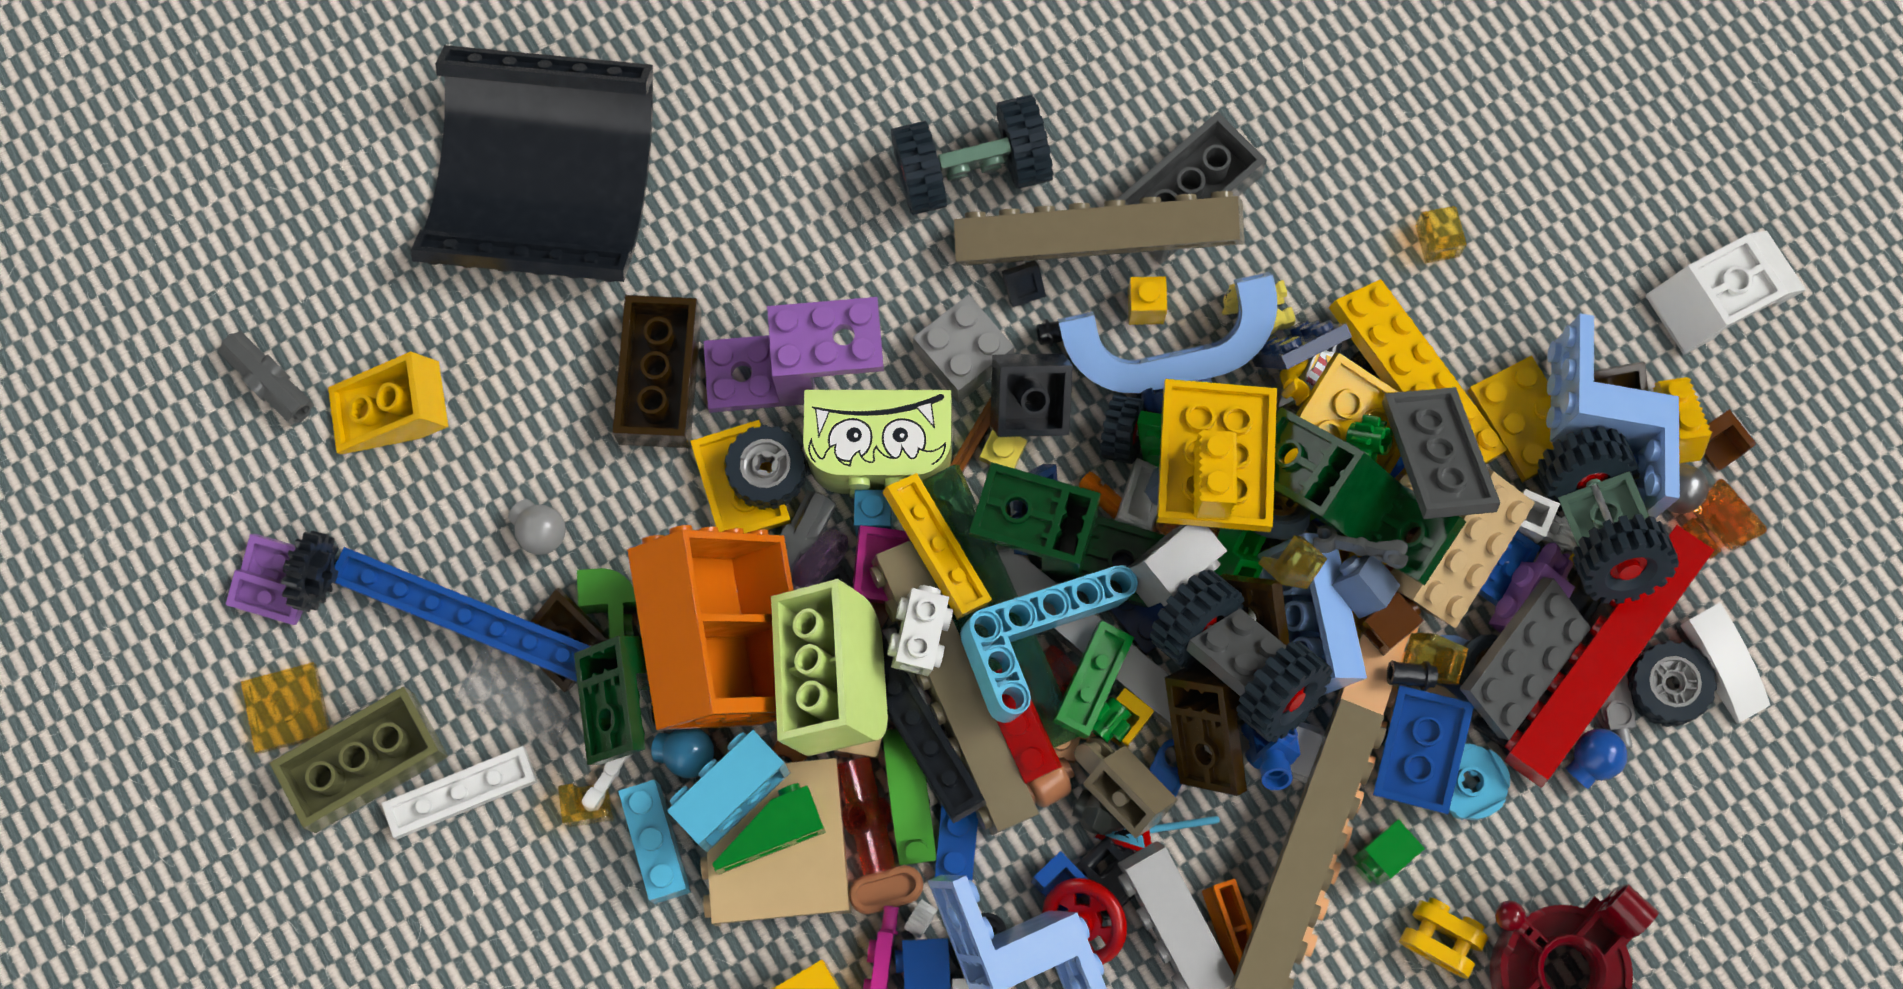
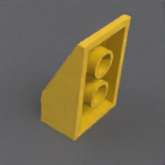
(388, 404)

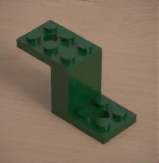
(1356, 494)
(1058, 527)
(607, 687)

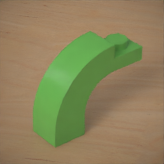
(908, 802)

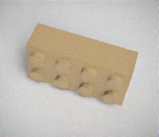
(1469, 558)

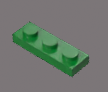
(1093, 679)

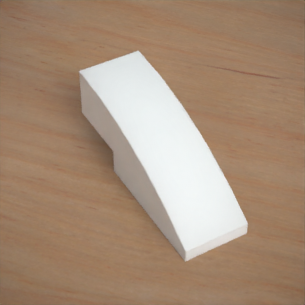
(1735, 671)

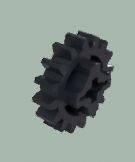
(310, 571)

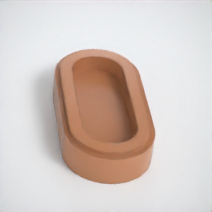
(886, 888)

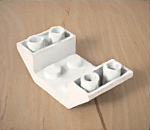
(1724, 290)

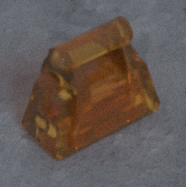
(1727, 519)

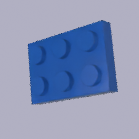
(1423, 749)

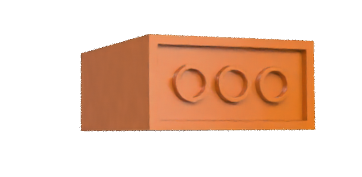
(709, 624)

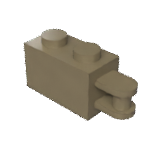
(1124, 785)

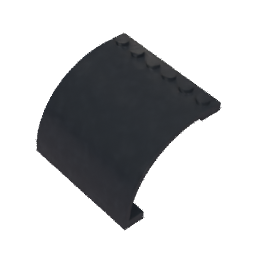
(539, 164)

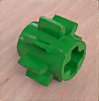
(1370, 436)
(1112, 721)

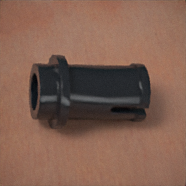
(1049, 333)
(1411, 674)

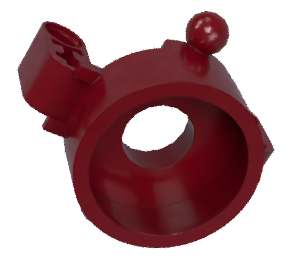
(1596, 931)

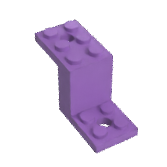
(793, 354)

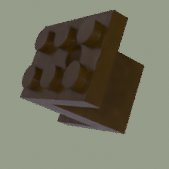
(1206, 707)

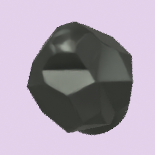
(1094, 815)

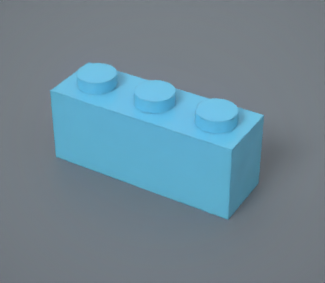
(654, 841)

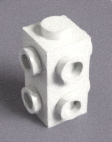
(923, 619)

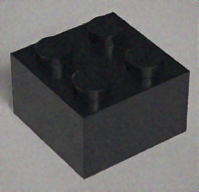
(1031, 395)

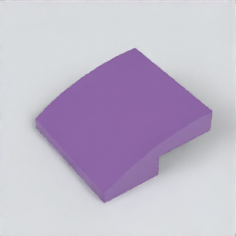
(258, 582)

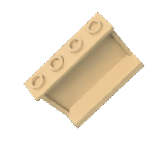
(793, 881)

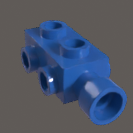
(1271, 757)

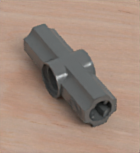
(265, 377)
(807, 525)

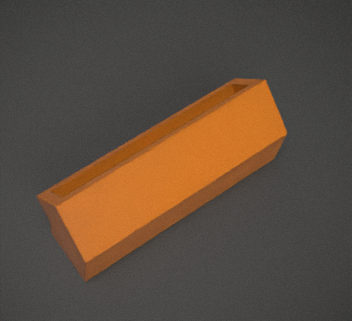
(1229, 919)

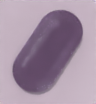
(820, 559)

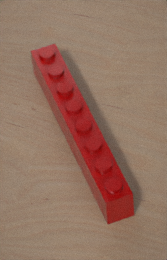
(1600, 667)

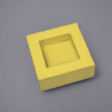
(1003, 450)

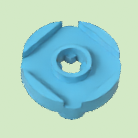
(1491, 789)

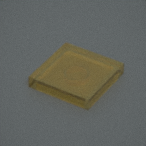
(285, 707)

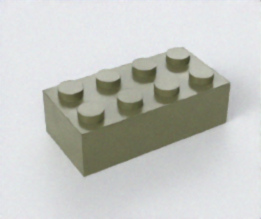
(358, 760)

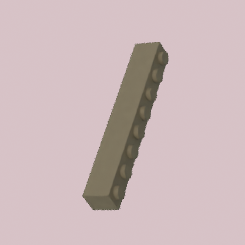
(1100, 230)
(959, 702)
(1309, 849)

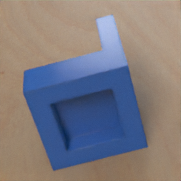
(1053, 873)

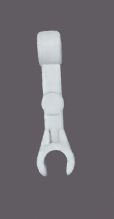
(595, 795)

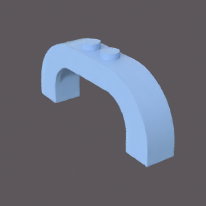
(1249, 334)

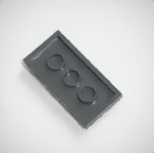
(1440, 453)
(1525, 658)

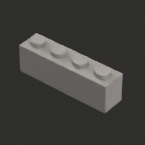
(1174, 919)

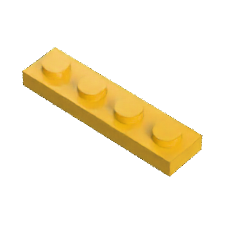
(937, 545)

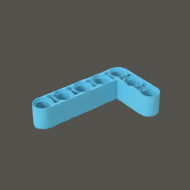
(1034, 620)

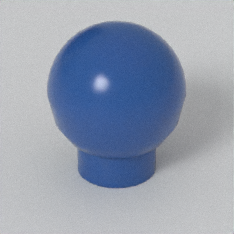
(1598, 756)

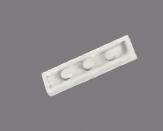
(459, 792)

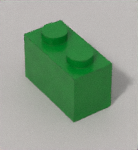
(1387, 853)

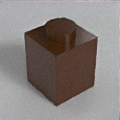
(1392, 624)

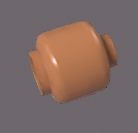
(1052, 786)

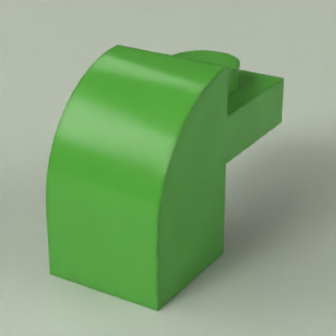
(610, 592)

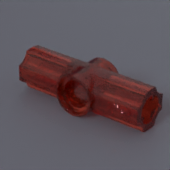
(866, 815)

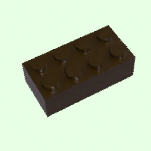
(657, 371)

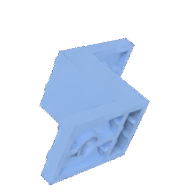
(1642, 416)
(1019, 952)

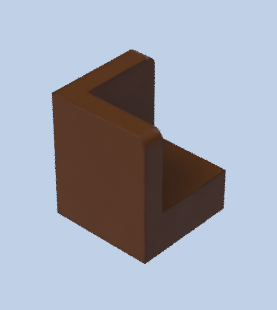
(1727, 441)

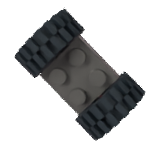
(1273, 679)

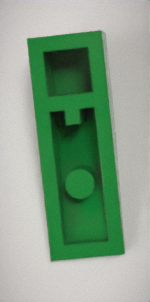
(779, 825)

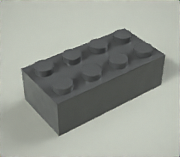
(1204, 163)

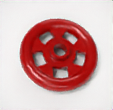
(1100, 900)

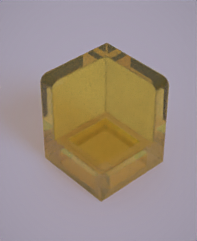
(1440, 234)
(1296, 565)
(1440, 652)
(572, 809)

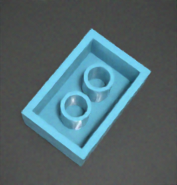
(728, 789)

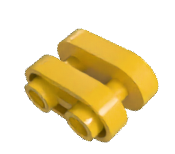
(1466, 932)

